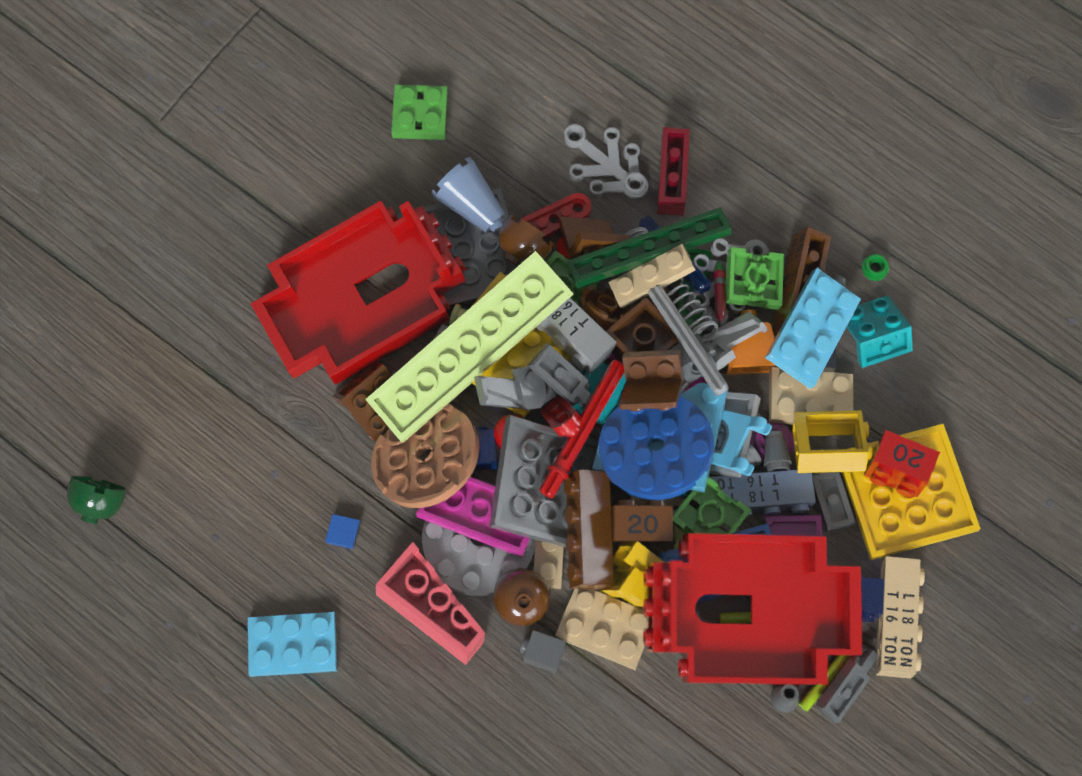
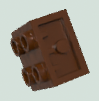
(587, 235)
(652, 380)
(354, 397)

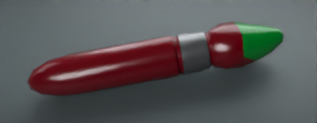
(719, 291)

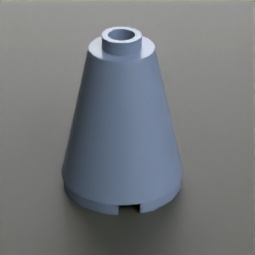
(470, 196)

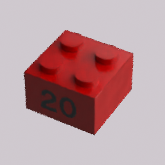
(901, 464)

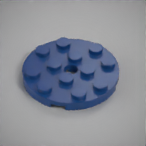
(663, 472)

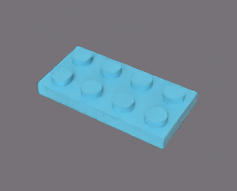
(813, 328)

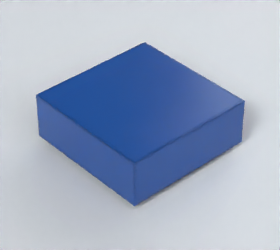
(343, 531)

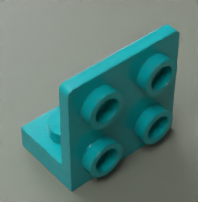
(879, 331)

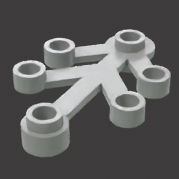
(607, 165)
(709, 265)

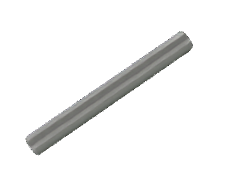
(688, 340)

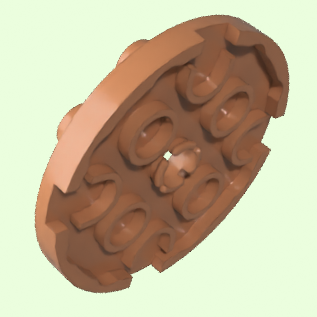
(425, 483)

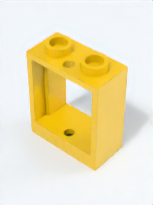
(826, 424)

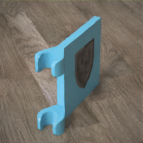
(731, 438)

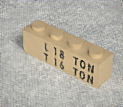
(899, 622)

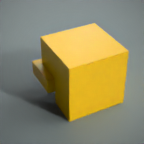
(631, 561)

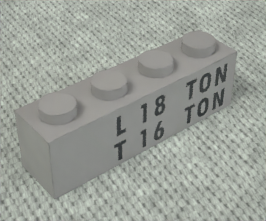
(578, 336)

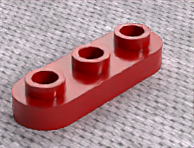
(559, 209)
(561, 417)

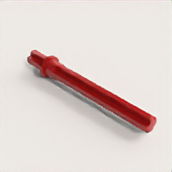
(589, 416)

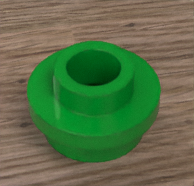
(878, 261)

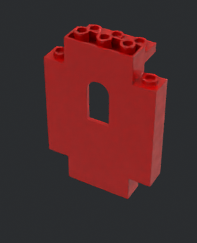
(319, 312)
(796, 609)

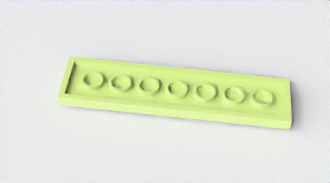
(469, 346)

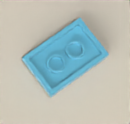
(292, 644)

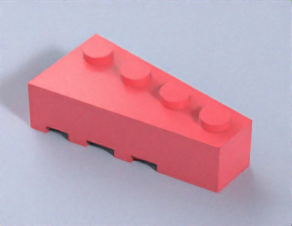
(429, 604)

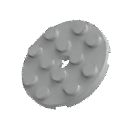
(465, 566)

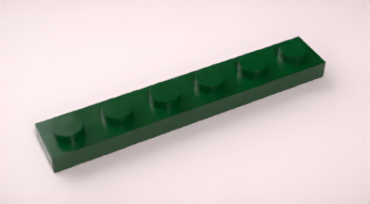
(645, 247)

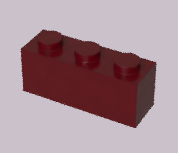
(673, 171)

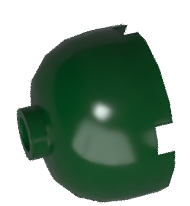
(94, 498)

